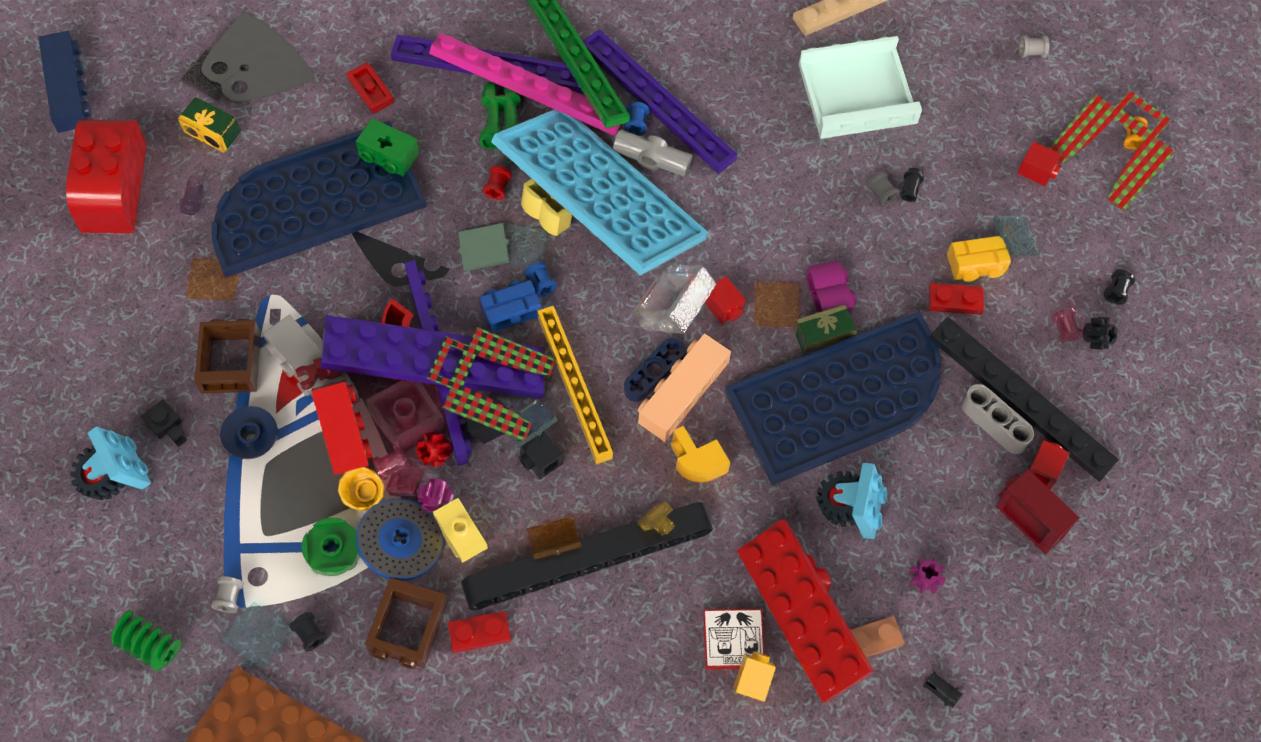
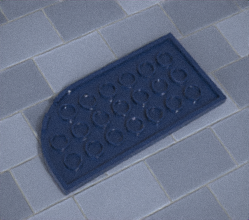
(306, 203)
(839, 397)

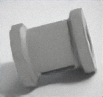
(1034, 46)
(227, 594)

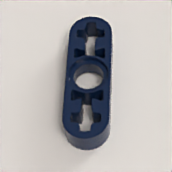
(650, 380)

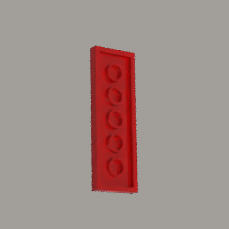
(805, 611)

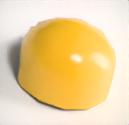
(361, 489)

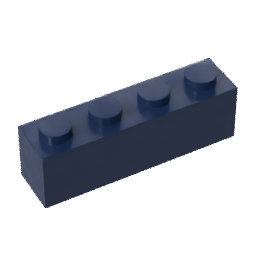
(63, 80)

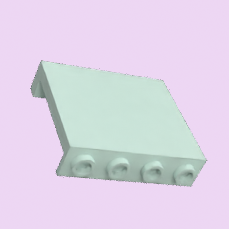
(857, 87)

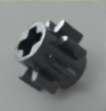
(1100, 333)

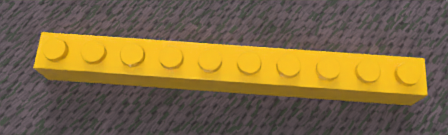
(575, 385)

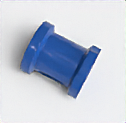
(638, 112)
(540, 279)

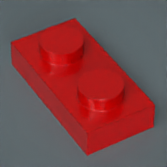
(370, 88)
(956, 298)
(479, 632)

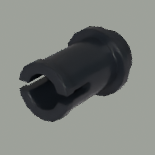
(913, 178)
(943, 690)

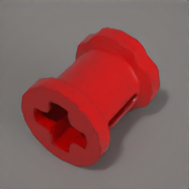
(497, 182)

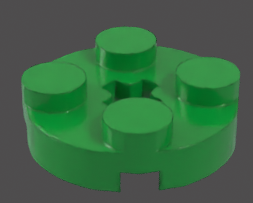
(318, 537)

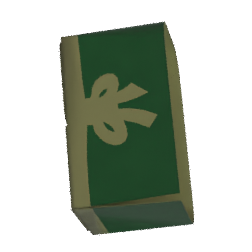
(824, 328)

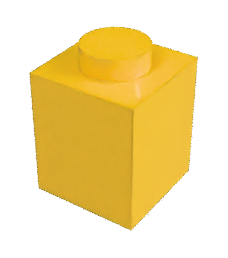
(754, 676)

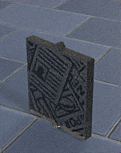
(196, 79)

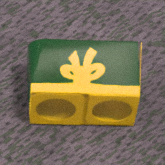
(210, 122)

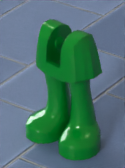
(494, 104)

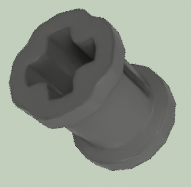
(883, 188)

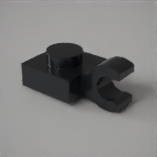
(164, 421)

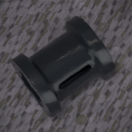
(1119, 287)
(308, 631)

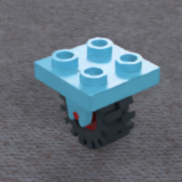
(108, 466)
(855, 499)

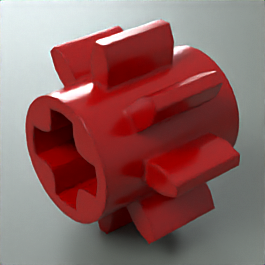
(433, 449)

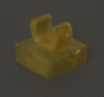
(657, 519)

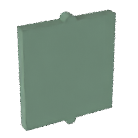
(483, 247)

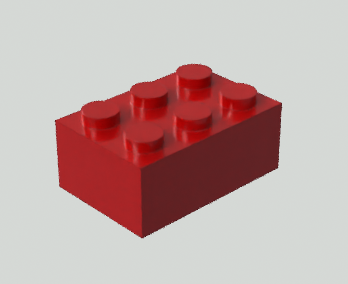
(341, 426)

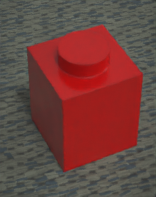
(1040, 164)
(725, 301)
(1048, 462)

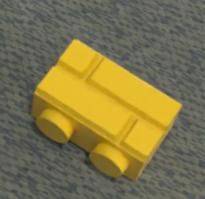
(978, 258)

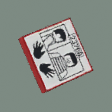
(730, 635)

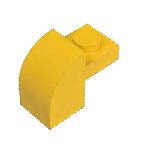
(700, 463)

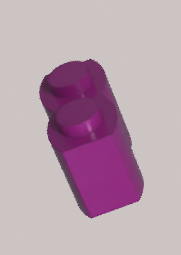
(829, 286)

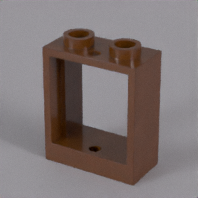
(227, 381)
(415, 595)

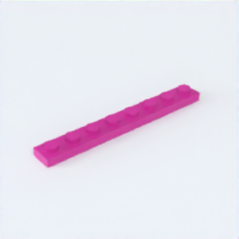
(517, 80)

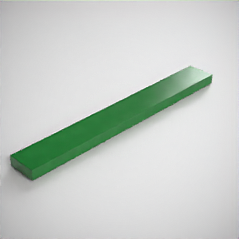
(580, 62)

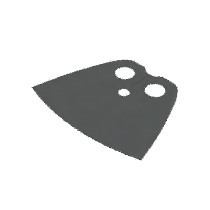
(270, 58)

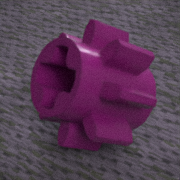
(434, 494)
(934, 571)

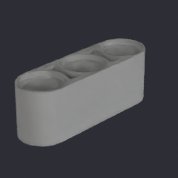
(1002, 431)

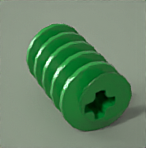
(142, 643)

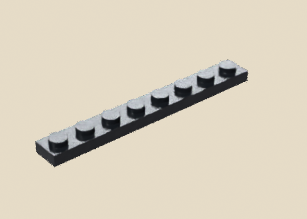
(1023, 398)

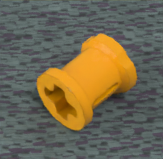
(1132, 139)

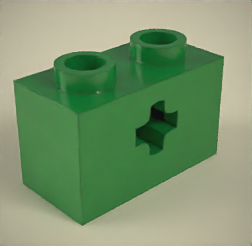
(387, 147)

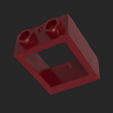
(1036, 510)

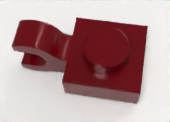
(315, 372)

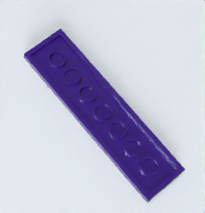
(410, 354)

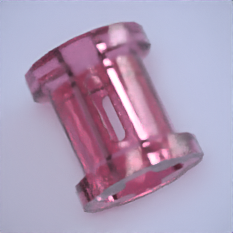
(1067, 325)
(391, 463)

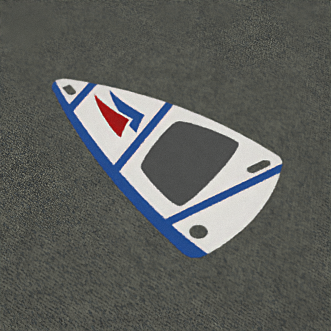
(289, 487)

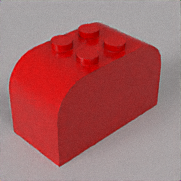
(105, 175)

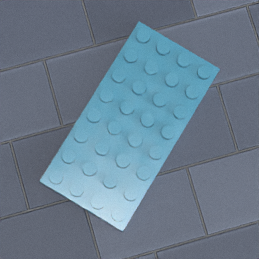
(600, 189)

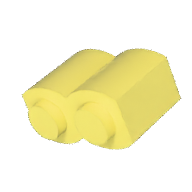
(545, 208)

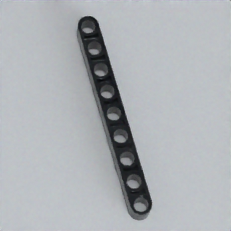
(595, 554)

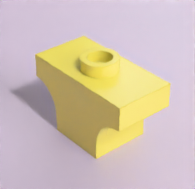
(459, 530)

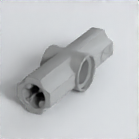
(652, 152)

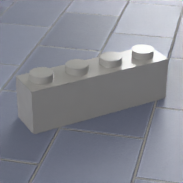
(296, 349)

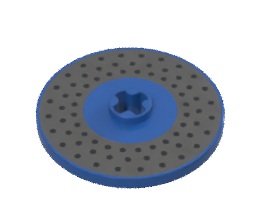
(391, 558)

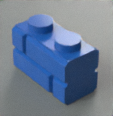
(510, 305)

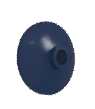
(245, 422)

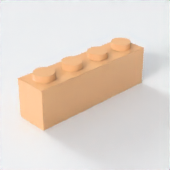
(683, 387)

